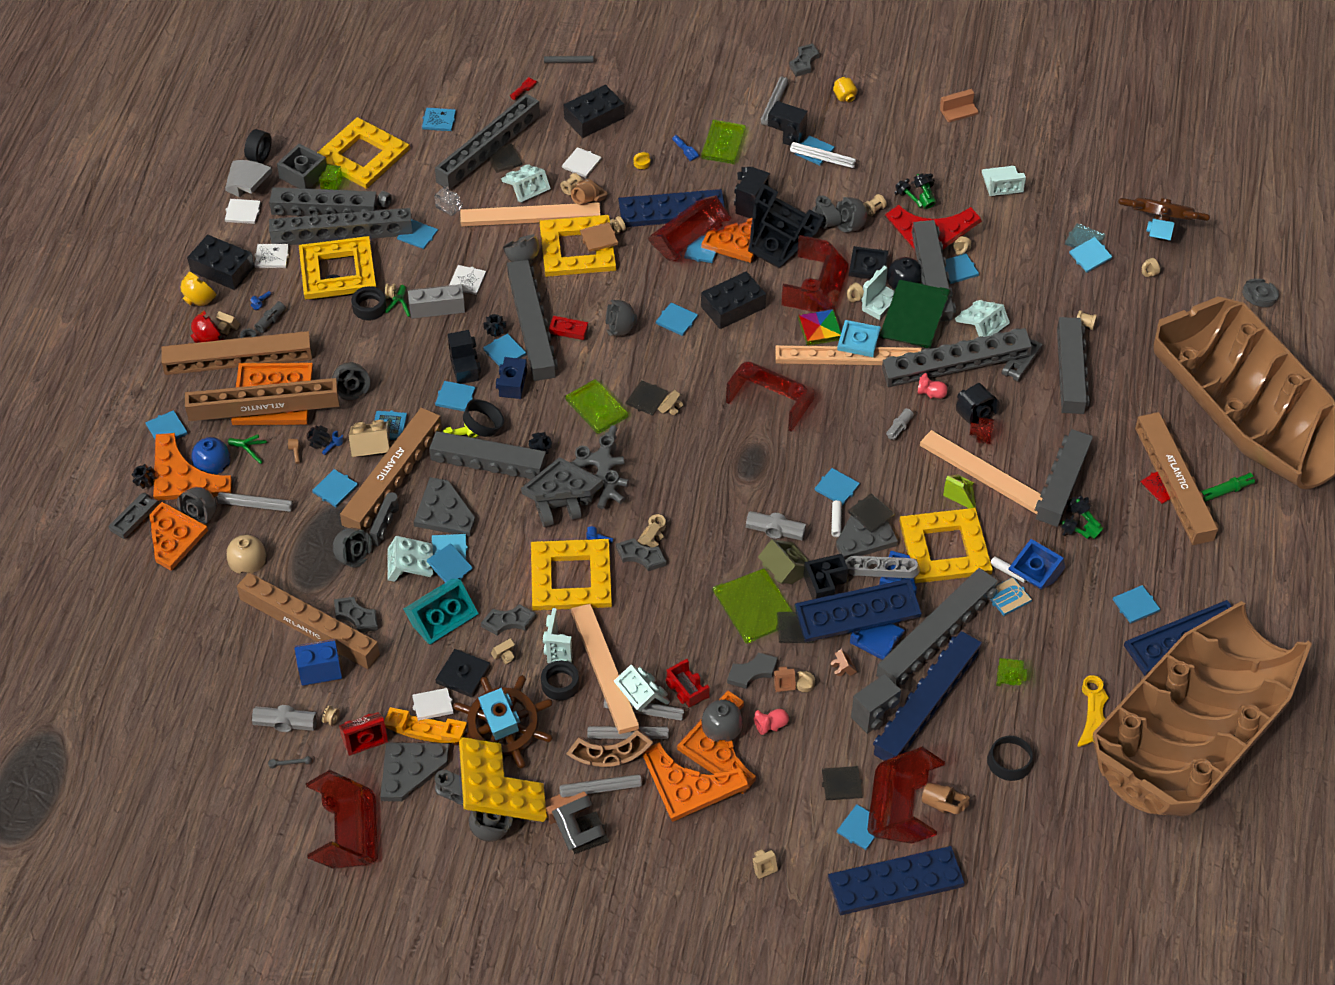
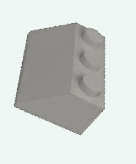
(436, 301)

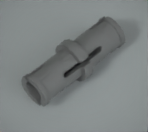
(262, 324)

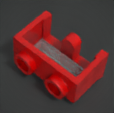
(686, 684)

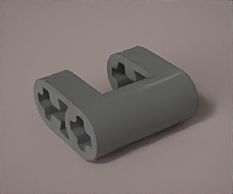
(544, 508)
(569, 827)

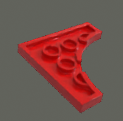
(949, 228)

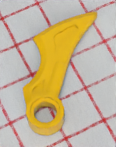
(1096, 701)

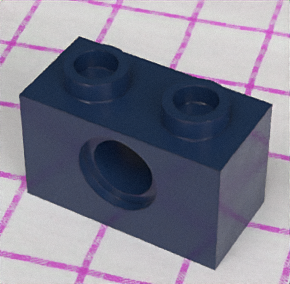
(512, 377)

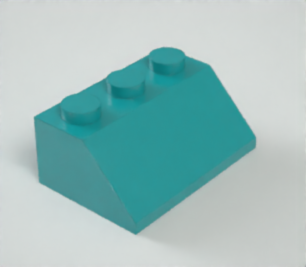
(441, 610)

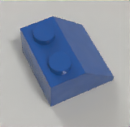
(1038, 565)
(318, 662)

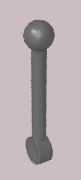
(273, 763)

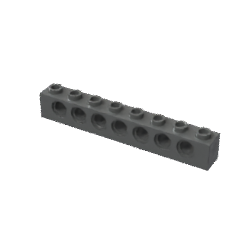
(487, 141)
(340, 226)
(950, 364)

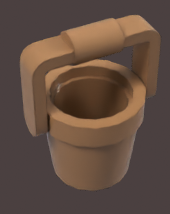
(587, 192)
(941, 798)

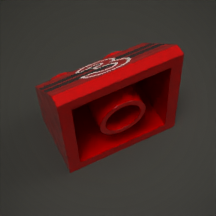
(363, 733)

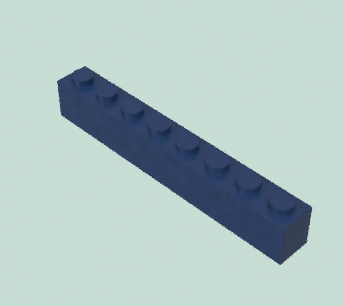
(928, 697)

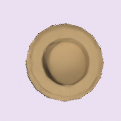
(962, 245)
(1152, 267)
(856, 291)
(804, 681)

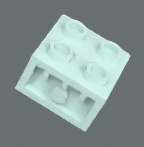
(1003, 180)
(527, 182)
(877, 295)
(986, 317)
(408, 556)
(556, 646)
(640, 687)

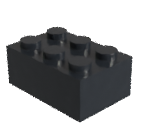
(594, 111)
(221, 262)
(733, 300)

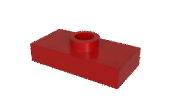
(568, 327)

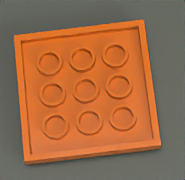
(273, 373)

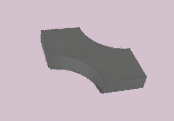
(806, 56)
(649, 557)
(362, 618)
(498, 621)
(743, 674)

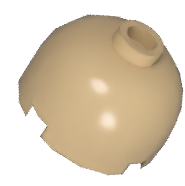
(246, 554)

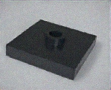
(867, 261)
(463, 673)

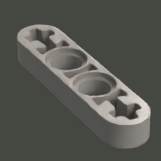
(859, 566)

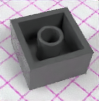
(302, 167)

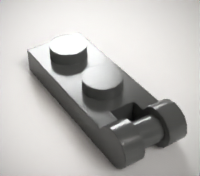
(1021, 363)
(133, 515)
(384, 518)

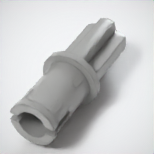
(899, 424)

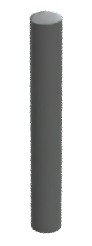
(568, 59)

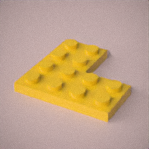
(487, 788)

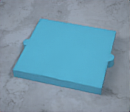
(1090, 254)
(456, 540)

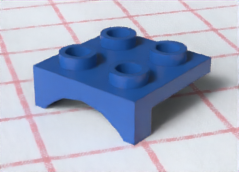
(877, 640)

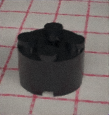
(976, 403)

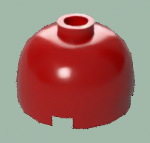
(204, 329)

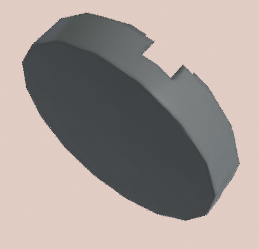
(1255, 290)

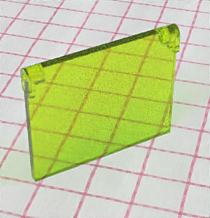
(752, 604)

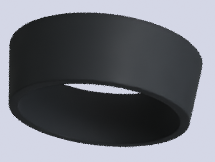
(487, 409)
(1007, 774)

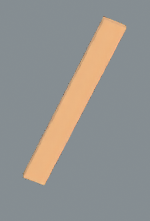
(526, 214)
(831, 355)
(981, 470)
(604, 668)

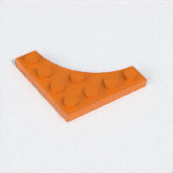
(177, 475)
(711, 754)
(688, 790)

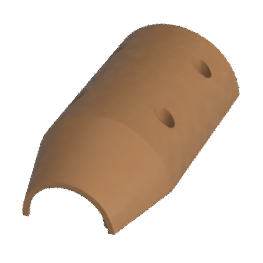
(1252, 388)
(1196, 714)

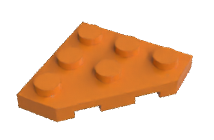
(730, 241)
(173, 534)

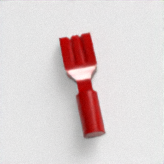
(528, 84)

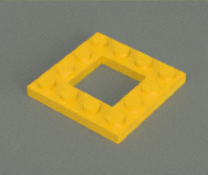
(391, 152)
(312, 253)
(555, 264)
(966, 521)
(570, 550)

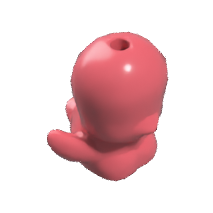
(933, 389)
(772, 721)

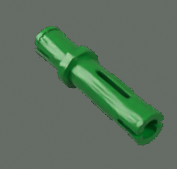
(1234, 484)

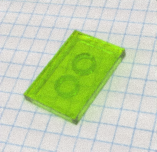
(723, 141)
(596, 406)

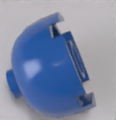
(210, 455)

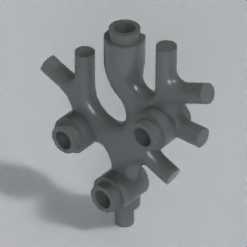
(604, 462)

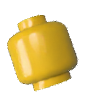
(845, 89)

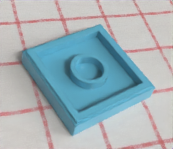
(858, 338)

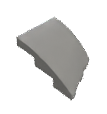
(246, 176)

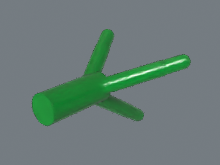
(399, 297)
(244, 443)

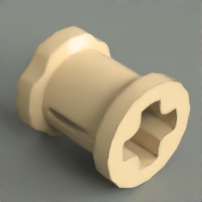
(564, 184)
(875, 205)
(1087, 320)

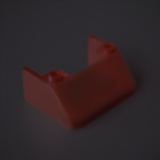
(688, 226)
(819, 293)
(776, 382)
(894, 796)
(353, 820)

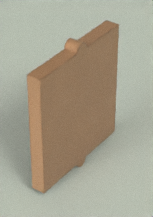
(599, 237)

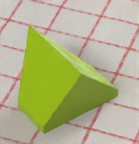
(960, 490)

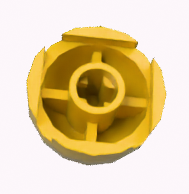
(196, 291)

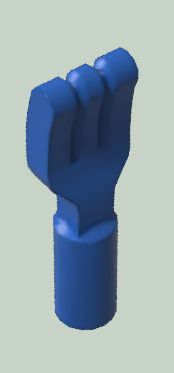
(688, 151)

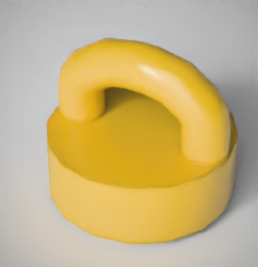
(642, 160)

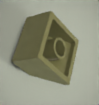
(783, 561)

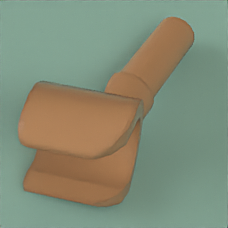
(293, 444)

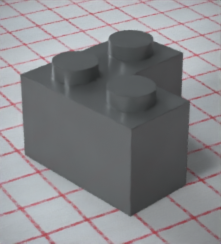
(873, 701)

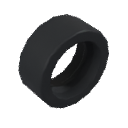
(257, 146)
(368, 293)
(560, 693)

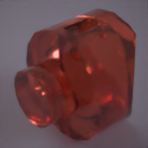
(982, 430)

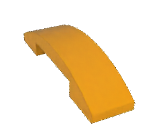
(427, 729)

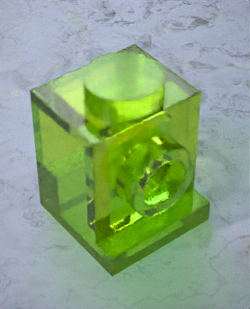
(331, 178)
(1010, 672)

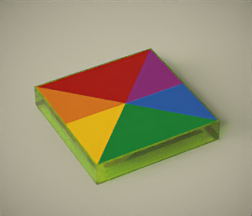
(819, 327)

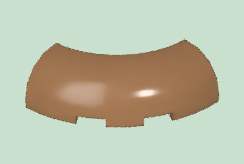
(610, 755)

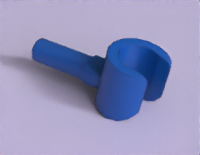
(257, 301)
(336, 441)
(592, 534)

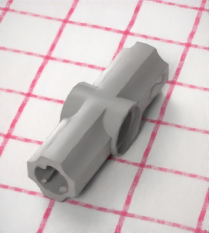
(775, 525)
(284, 718)

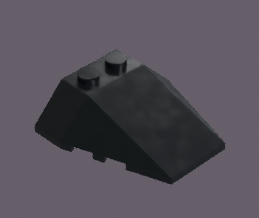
(778, 227)

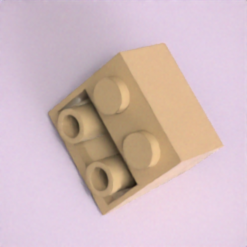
(369, 438)

